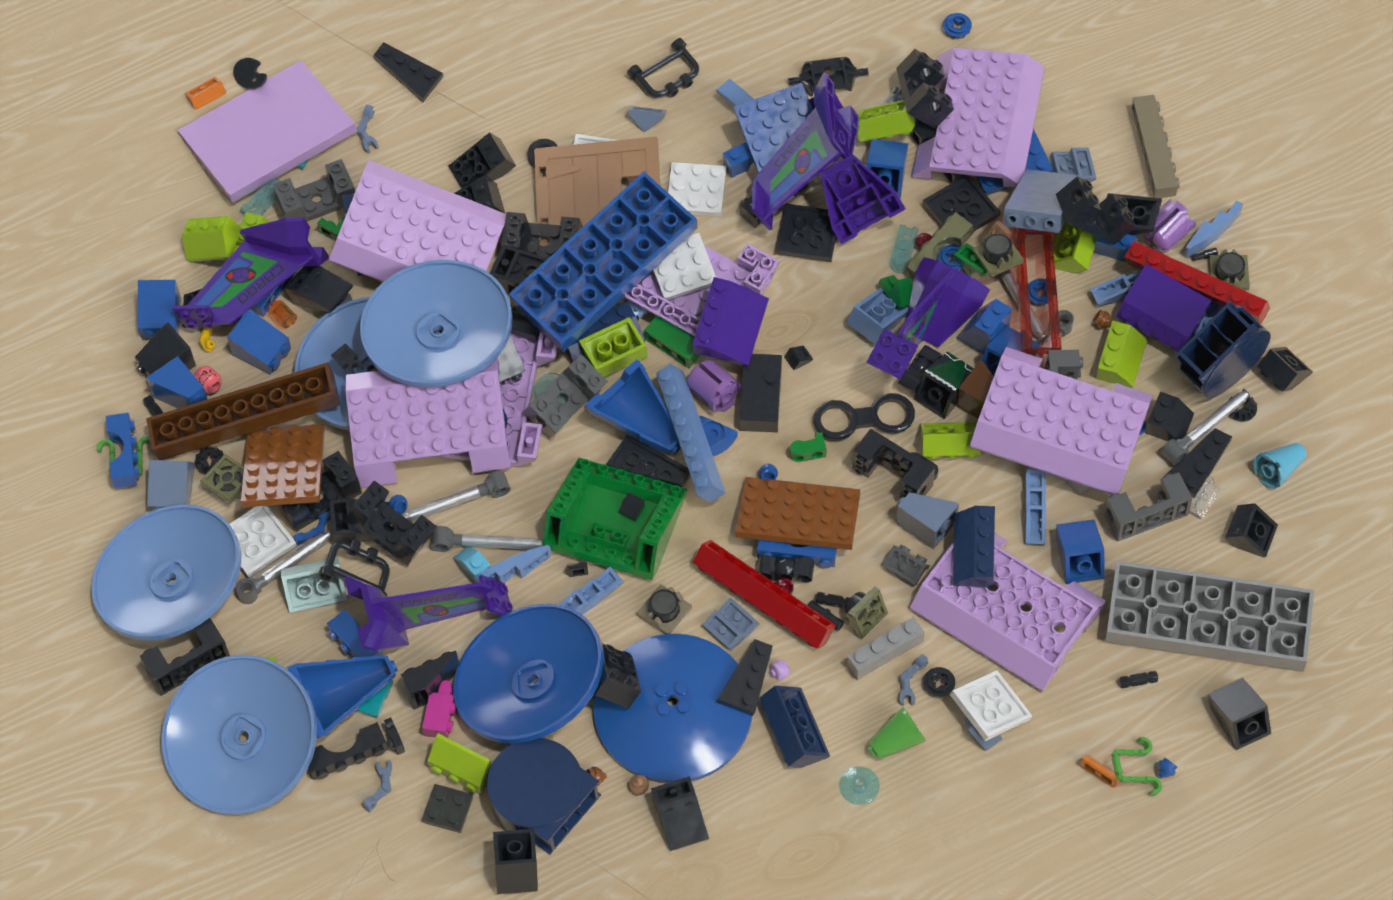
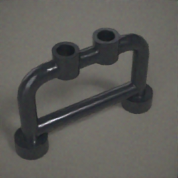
(670, 88)
(353, 548)

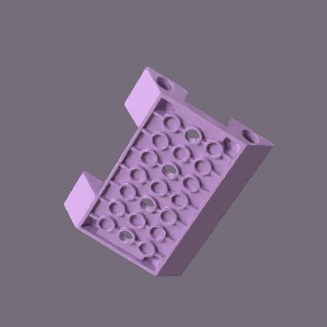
(752, 271)
(997, 625)

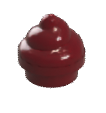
(921, 239)
(786, 584)

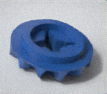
(959, 19)
(949, 251)
(1036, 286)

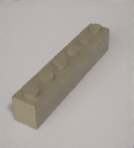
(1154, 146)

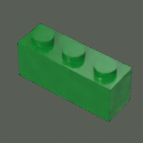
(671, 341)

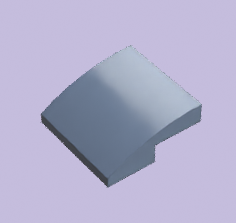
(1075, 162)
(731, 624)

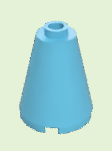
(1278, 464)

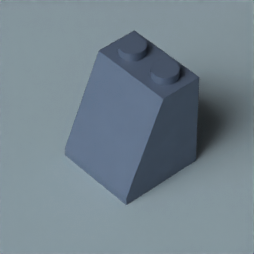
(169, 483)
(926, 517)

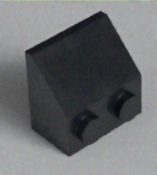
(1284, 368)
(1169, 418)
(1251, 529)

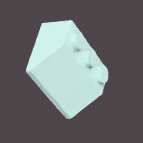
(307, 590)

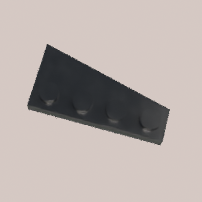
(413, 73)
(1202, 460)
(646, 461)
(747, 680)

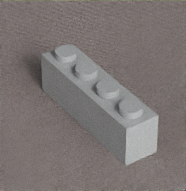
(885, 648)

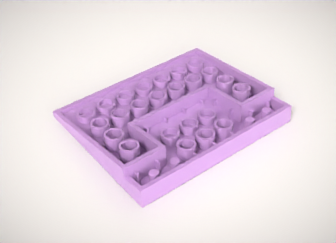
(267, 131)

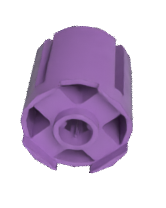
(1170, 226)
(713, 385)

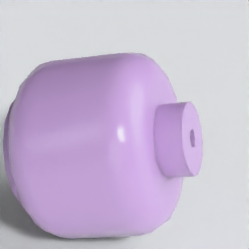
(779, 670)

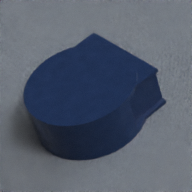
(1223, 350)
(541, 790)

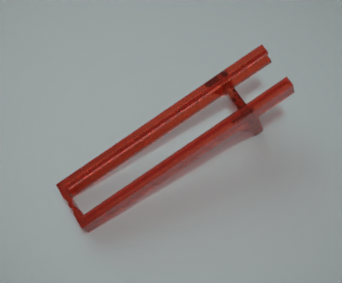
(1019, 237)

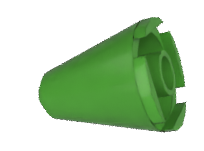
(896, 736)

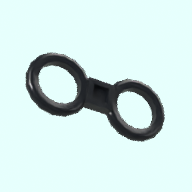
(864, 417)

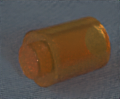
(282, 314)

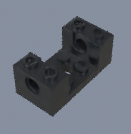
(917, 80)
(1106, 220)
(527, 236)
(513, 265)
(875, 448)
(336, 483)
(371, 514)
(174, 674)

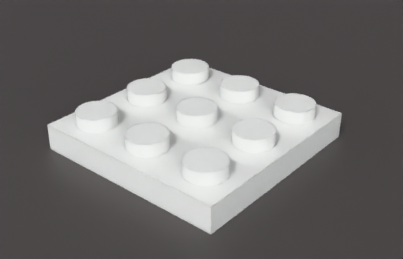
(698, 187)
(685, 269)
(261, 539)
(991, 705)

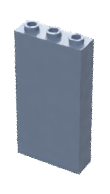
(1035, 202)

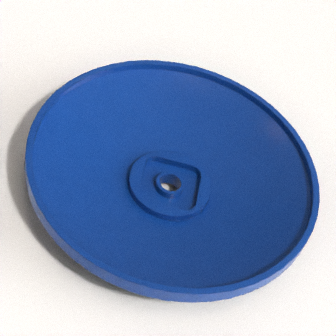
(501, 662)
(681, 738)

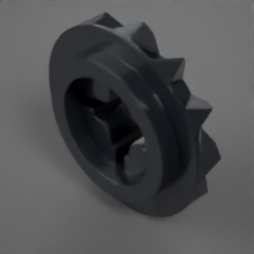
(1245, 414)
(201, 458)
(934, 675)

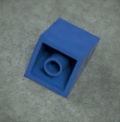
(888, 162)
(156, 305)
(986, 325)
(1006, 338)
(258, 343)
(176, 385)
(1080, 551)

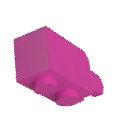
(440, 712)

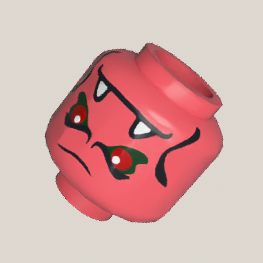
(208, 378)

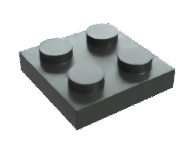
(447, 808)

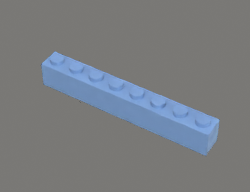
(690, 433)

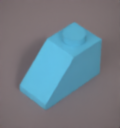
(472, 562)

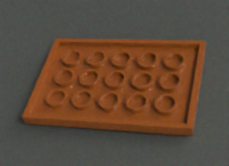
(283, 466)
(798, 513)

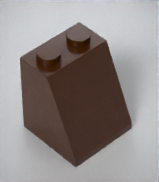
(975, 389)

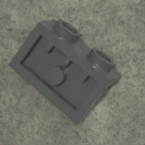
(905, 564)

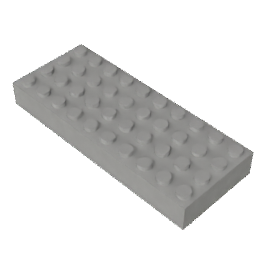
(1210, 616)

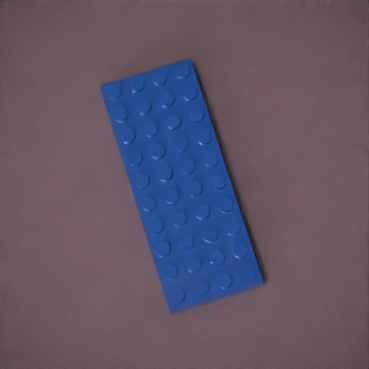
(603, 261)

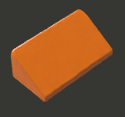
(205, 92)
(1099, 770)

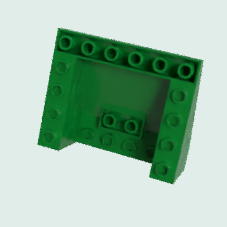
(588, 523)

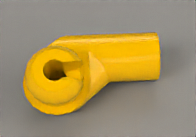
(205, 340)

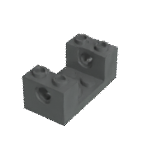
(299, 201)
(1065, 362)
(577, 383)
(1172, 505)

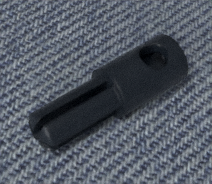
(1205, 254)

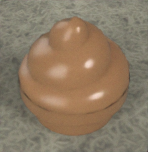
(638, 784)

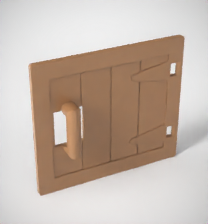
(589, 176)

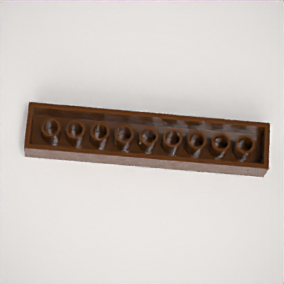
(243, 411)

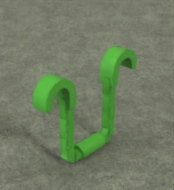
(106, 442)
(1141, 752)

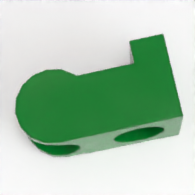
(808, 449)

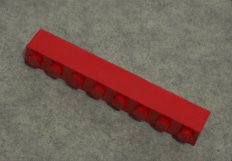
(1201, 282)
(764, 594)

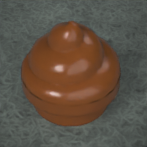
(1102, 319)
(597, 773)

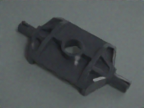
(843, 73)

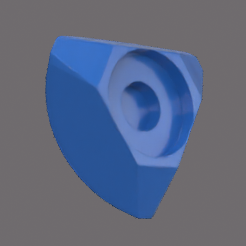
(718, 435)

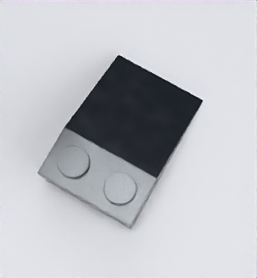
(1144, 211)

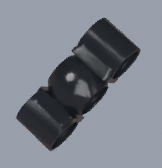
(913, 374)
(800, 569)

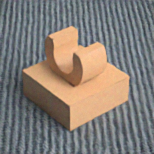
(998, 228)

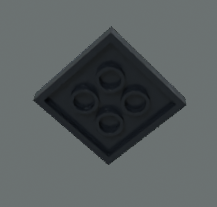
(965, 199)
(806, 233)

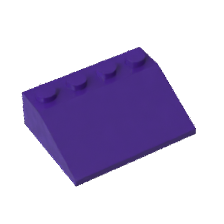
(1163, 308)
(730, 322)

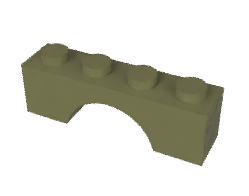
(955, 231)

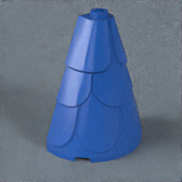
(637, 410)
(342, 686)

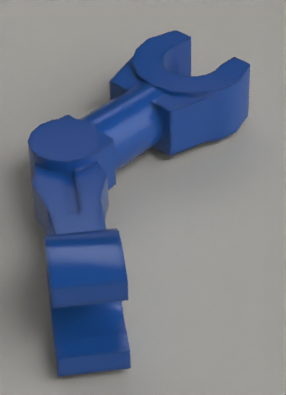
(301, 538)

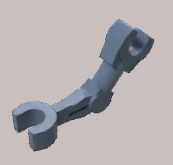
(361, 128)
(920, 663)
(384, 773)

